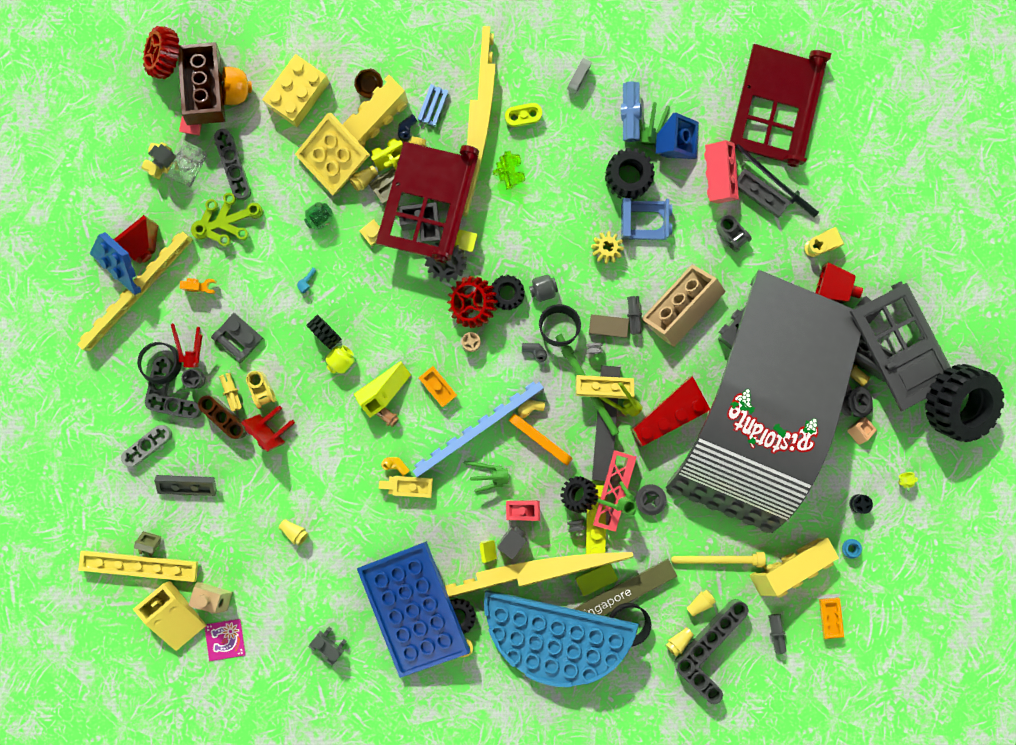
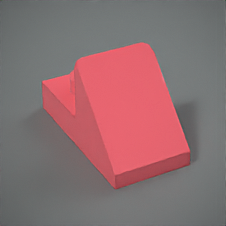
(523, 510)

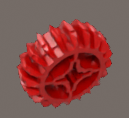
(161, 52)
(463, 309)

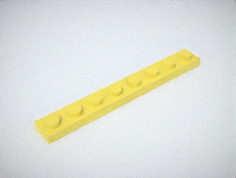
(127, 298)

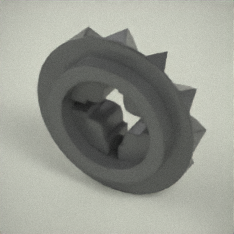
(865, 400)
(660, 500)

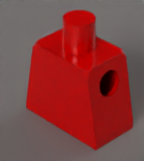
(837, 284)

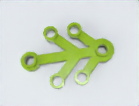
(223, 221)

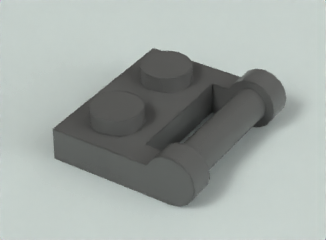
(242, 333)

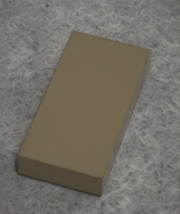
(608, 326)

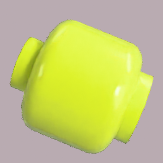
(339, 359)

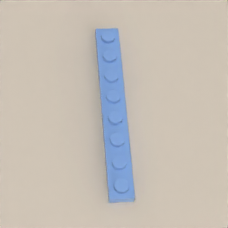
(470, 432)

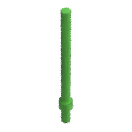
(568, 353)

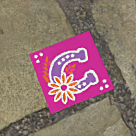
(224, 640)

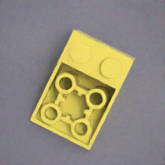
(170, 616)

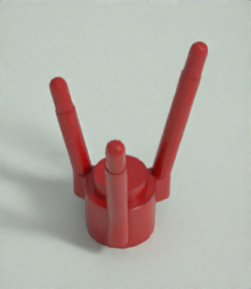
(191, 358)

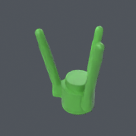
(649, 135)
(498, 477)
(624, 504)

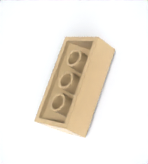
(683, 305)

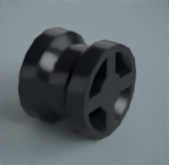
(866, 504)

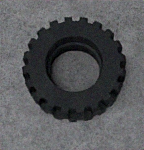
(981, 408)

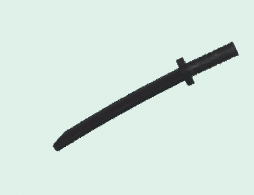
(795, 197)

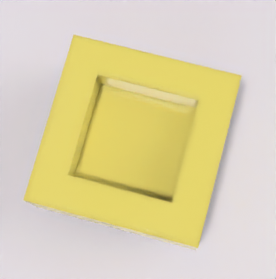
(370, 232)

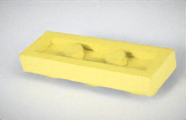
(603, 386)

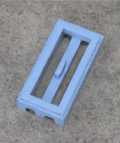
(438, 90)

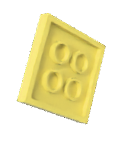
(332, 154)

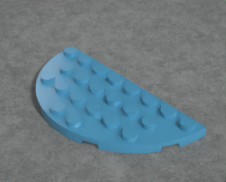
(556, 642)

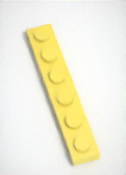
(138, 566)

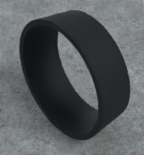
(560, 308)
(171, 375)
(642, 636)

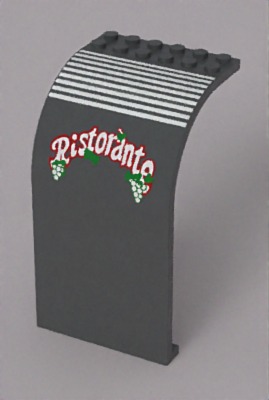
(772, 406)

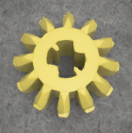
(609, 241)

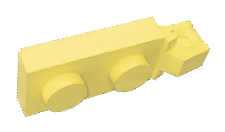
(408, 486)

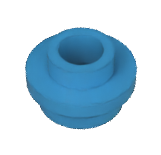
(857, 548)

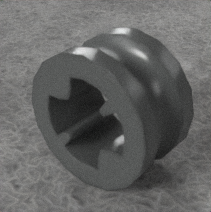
(576, 525)

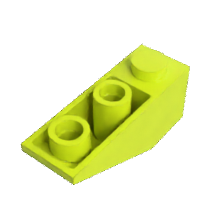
(382, 389)

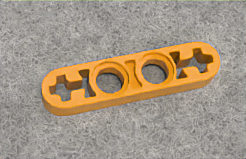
(540, 439)

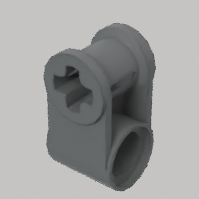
(734, 233)

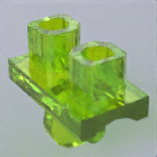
(506, 170)

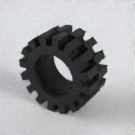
(517, 286)
(323, 332)
(588, 496)
(469, 612)

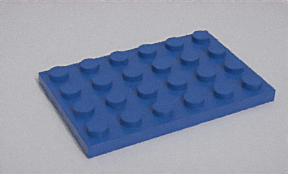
(413, 610)

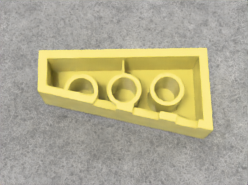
(377, 111)
(795, 568)

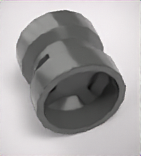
(191, 381)

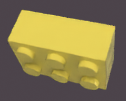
(296, 90)

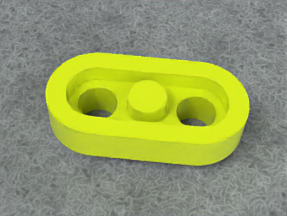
(522, 113)

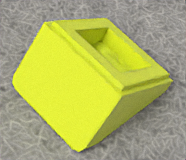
(488, 551)

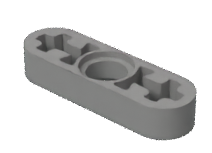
(154, 446)

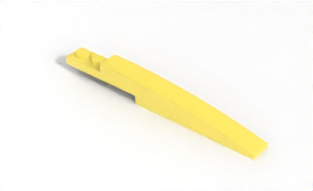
(481, 109)
(536, 571)

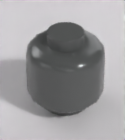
(543, 288)

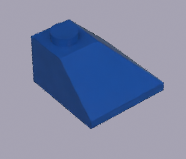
(678, 138)

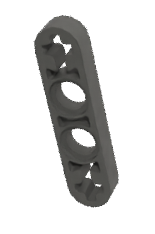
(235, 163)

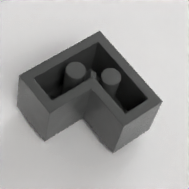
(429, 233)

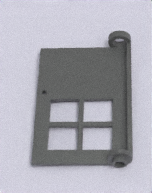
(913, 368)

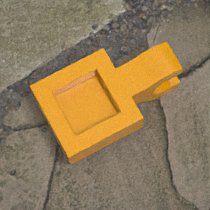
(195, 286)

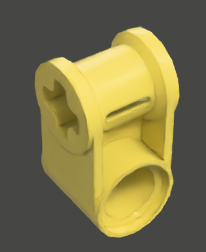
(825, 242)
(261, 390)

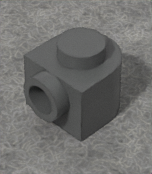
(162, 156)

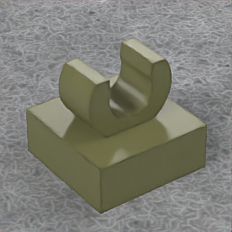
(147, 542)

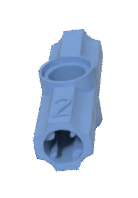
(631, 111)

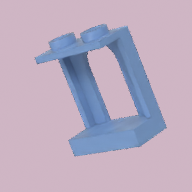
(660, 207)

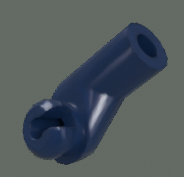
(404, 127)

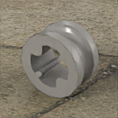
(594, 348)

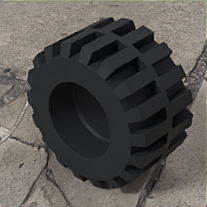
(634, 159)

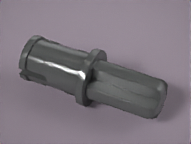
(634, 315)
(777, 633)

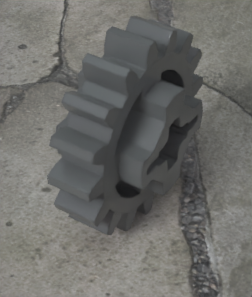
(448, 270)

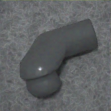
(536, 349)

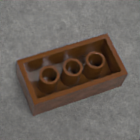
(201, 83)

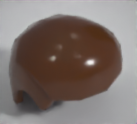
(367, 82)

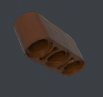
(214, 413)

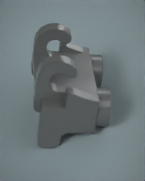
(327, 646)

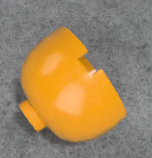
(235, 85)

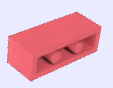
(721, 172)

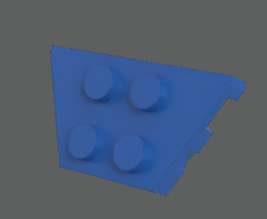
(115, 260)

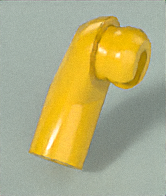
(395, 463)

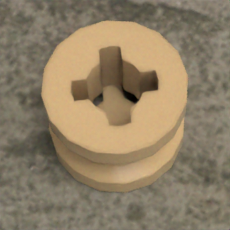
(471, 338)

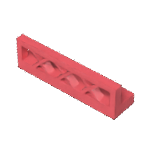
(625, 478)

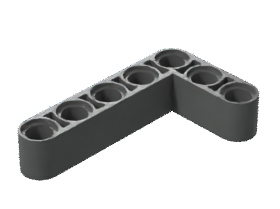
(708, 647)

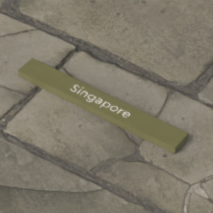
(629, 589)

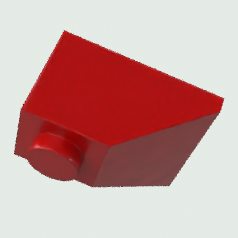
(139, 239)

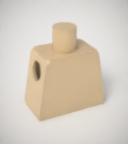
(208, 598)

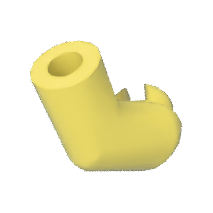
(528, 406)

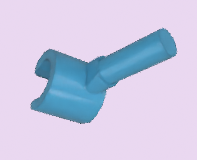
(302, 284)

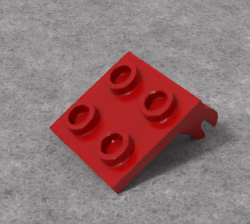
(263, 433)

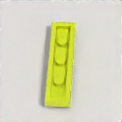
(595, 535)

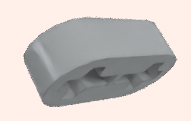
(579, 75)

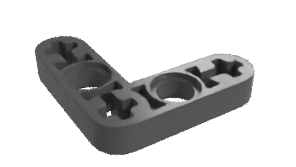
(161, 393)

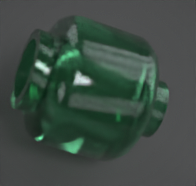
(318, 216)

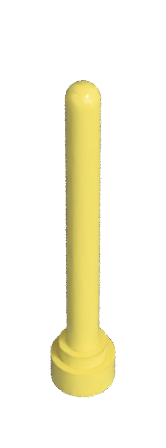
(757, 559)

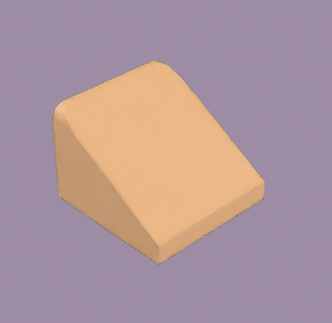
(862, 430)

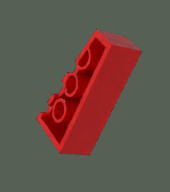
(674, 411)

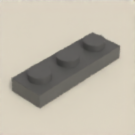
(762, 193)
(185, 485)

